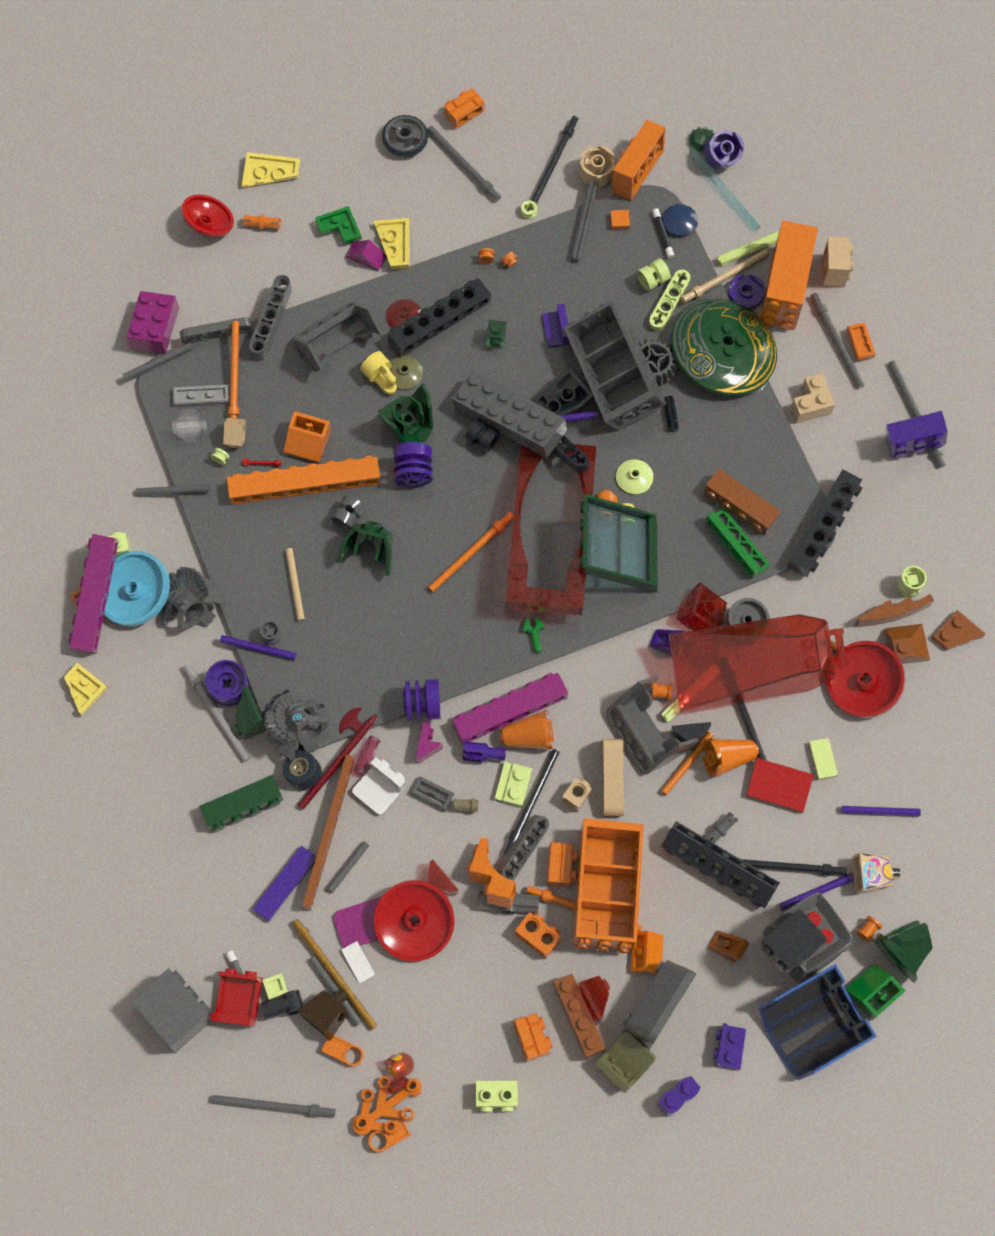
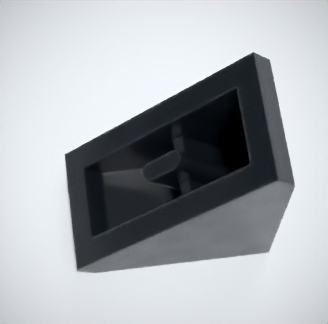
(690, 731)

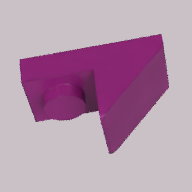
(427, 748)

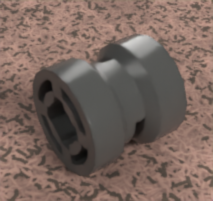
(268, 629)

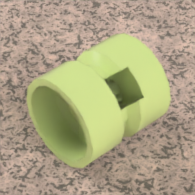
(651, 276)
(911, 581)

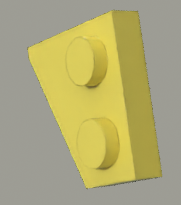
(83, 687)

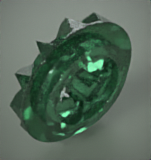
(695, 138)

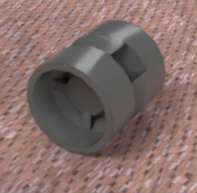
(347, 513)

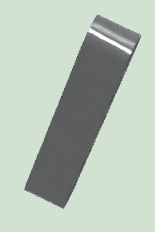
(270, 325)

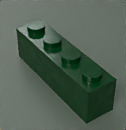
(241, 803)

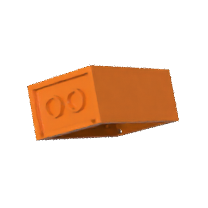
(788, 275)

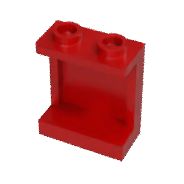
(238, 998)

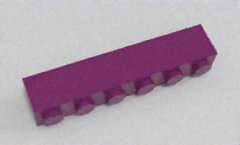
(94, 593)
(510, 708)

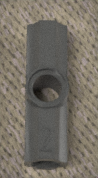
(521, 903)

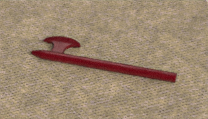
(349, 721)

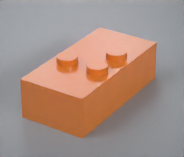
(638, 159)

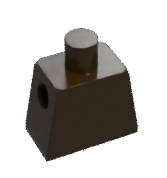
(326, 1012)

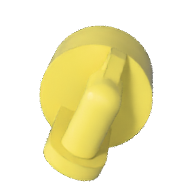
(377, 369)

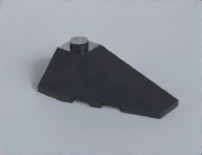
(564, 394)

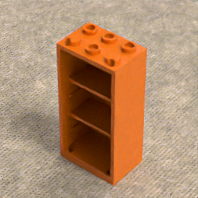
(607, 885)

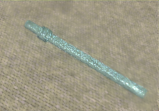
(704, 165)

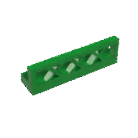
(734, 545)

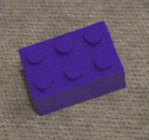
(916, 434)

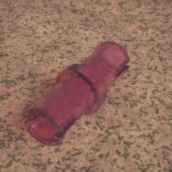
(366, 755)

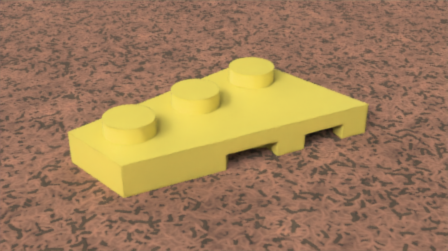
(268, 169)
(395, 241)

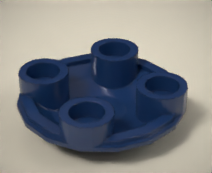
(680, 220)

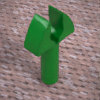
(534, 633)

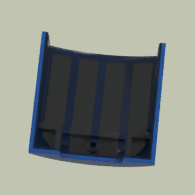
(814, 1023)

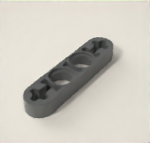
(214, 330)
(519, 845)

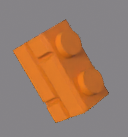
(464, 107)
(560, 864)
(531, 1037)

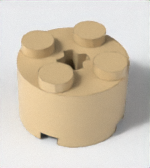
(597, 165)

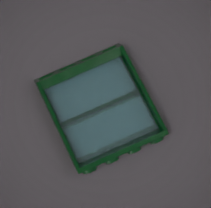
(619, 543)

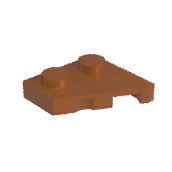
(957, 631)

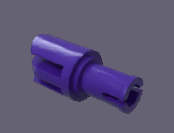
(481, 752)

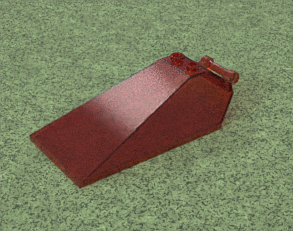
(754, 660)

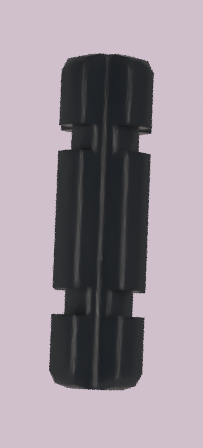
(671, 414)

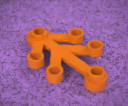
(384, 1108)

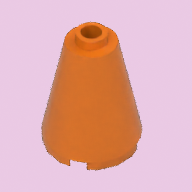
(529, 732)
(727, 754)

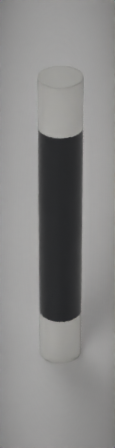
(664, 237)

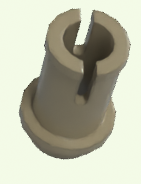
(466, 805)

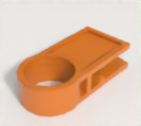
(338, 1048)
(401, 1134)

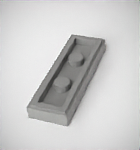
(201, 395)

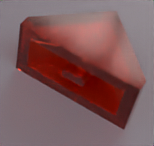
(441, 880)

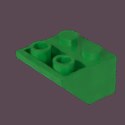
(874, 991)

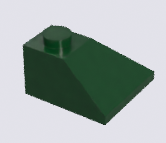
(248, 716)

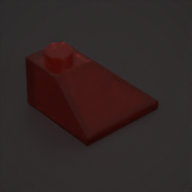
(701, 609)
(595, 996)

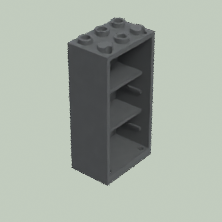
(614, 365)

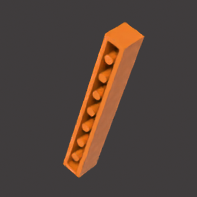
(303, 480)

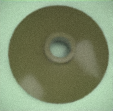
(410, 378)

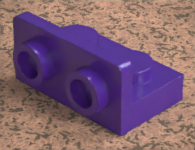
(730, 1047)

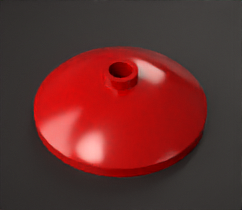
(207, 215)

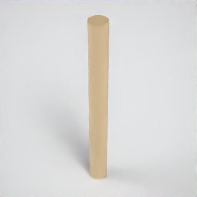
(295, 585)

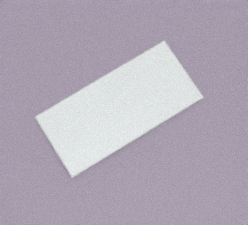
(358, 962)

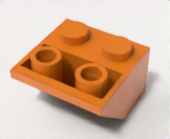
(307, 437)

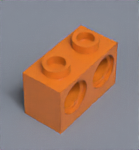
(534, 938)

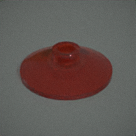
(395, 310)

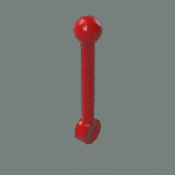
(246, 462)

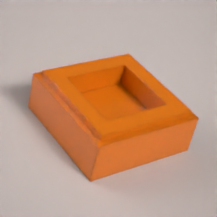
(620, 219)

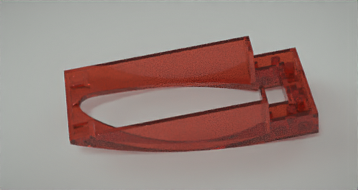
(539, 599)

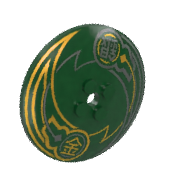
(710, 362)

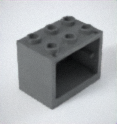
(173, 1009)

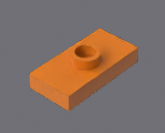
(860, 341)

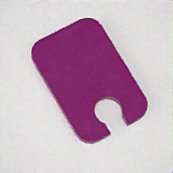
(357, 923)

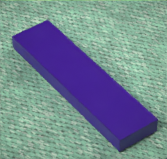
(285, 883)

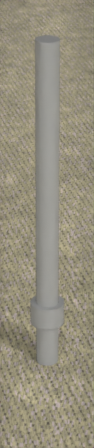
(196, 682)

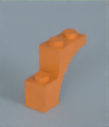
(498, 889)

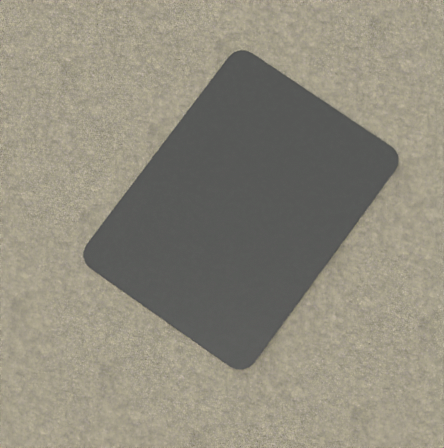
(379, 630)

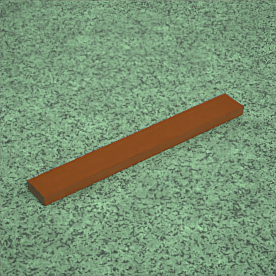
(328, 833)

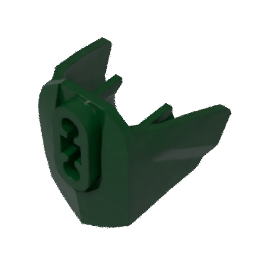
(414, 409)
(368, 531)
(906, 947)

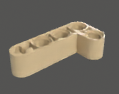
(613, 777)

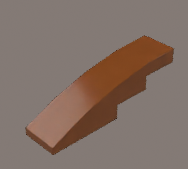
(888, 612)

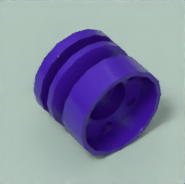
(412, 464)
(226, 672)
(422, 700)

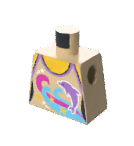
(872, 872)

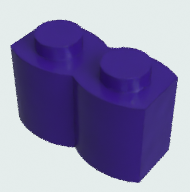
(675, 1098)

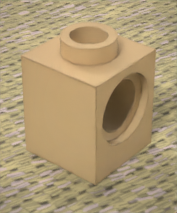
(234, 432)
(573, 801)

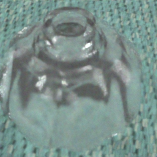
(189, 426)

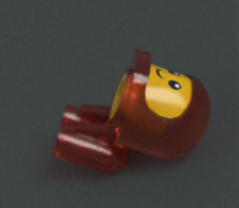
(399, 1067)

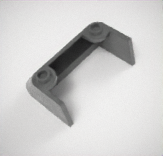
(336, 331)
(639, 732)
(658, 1002)

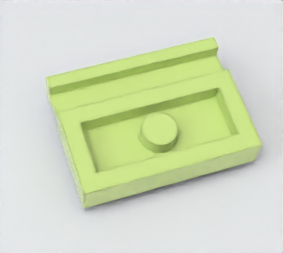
(513, 784)

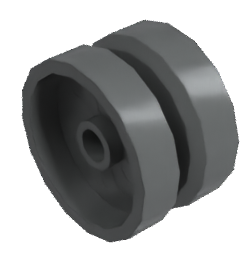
(745, 611)

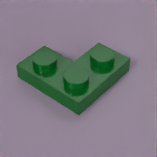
(339, 220)

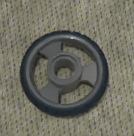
(399, 124)

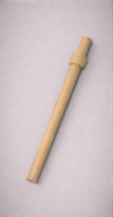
(698, 290)

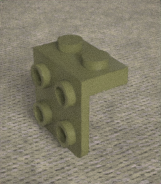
(626, 1061)

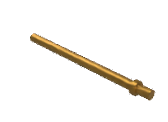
(303, 932)

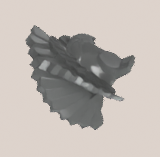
(190, 595)

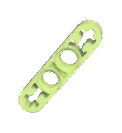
(669, 300)

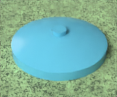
(137, 589)

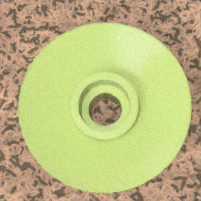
(631, 484)

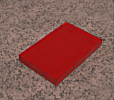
(779, 785)

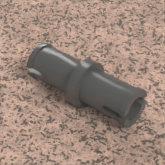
(719, 830)

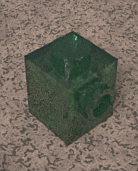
(496, 333)

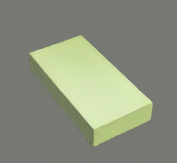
(823, 759)

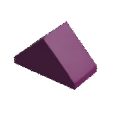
(367, 254)

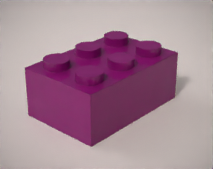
(152, 322)

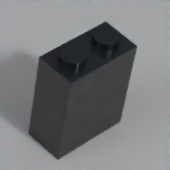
(793, 942)

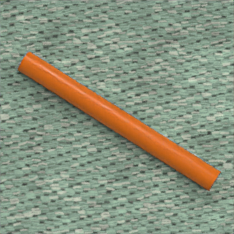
(685, 766)

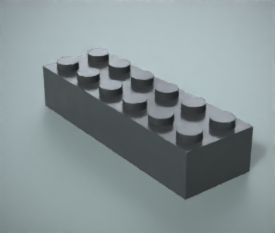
(510, 414)

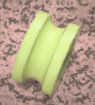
(532, 213)
(219, 456)

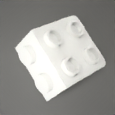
(379, 786)

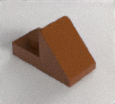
(728, 946)

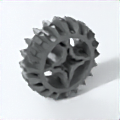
(664, 356)

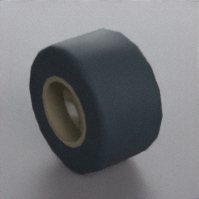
(295, 770)

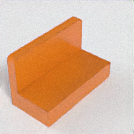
(647, 952)

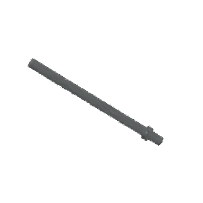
(936, 454)

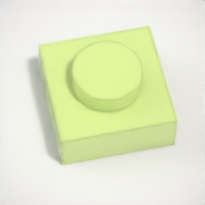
(275, 986)

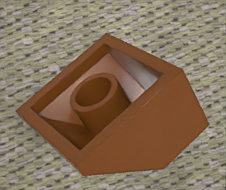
(908, 643)

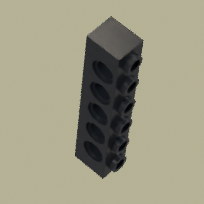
(404, 344)
(800, 561)
(731, 865)

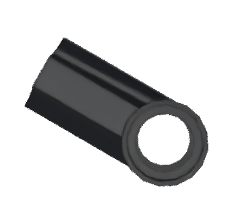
(287, 1004)

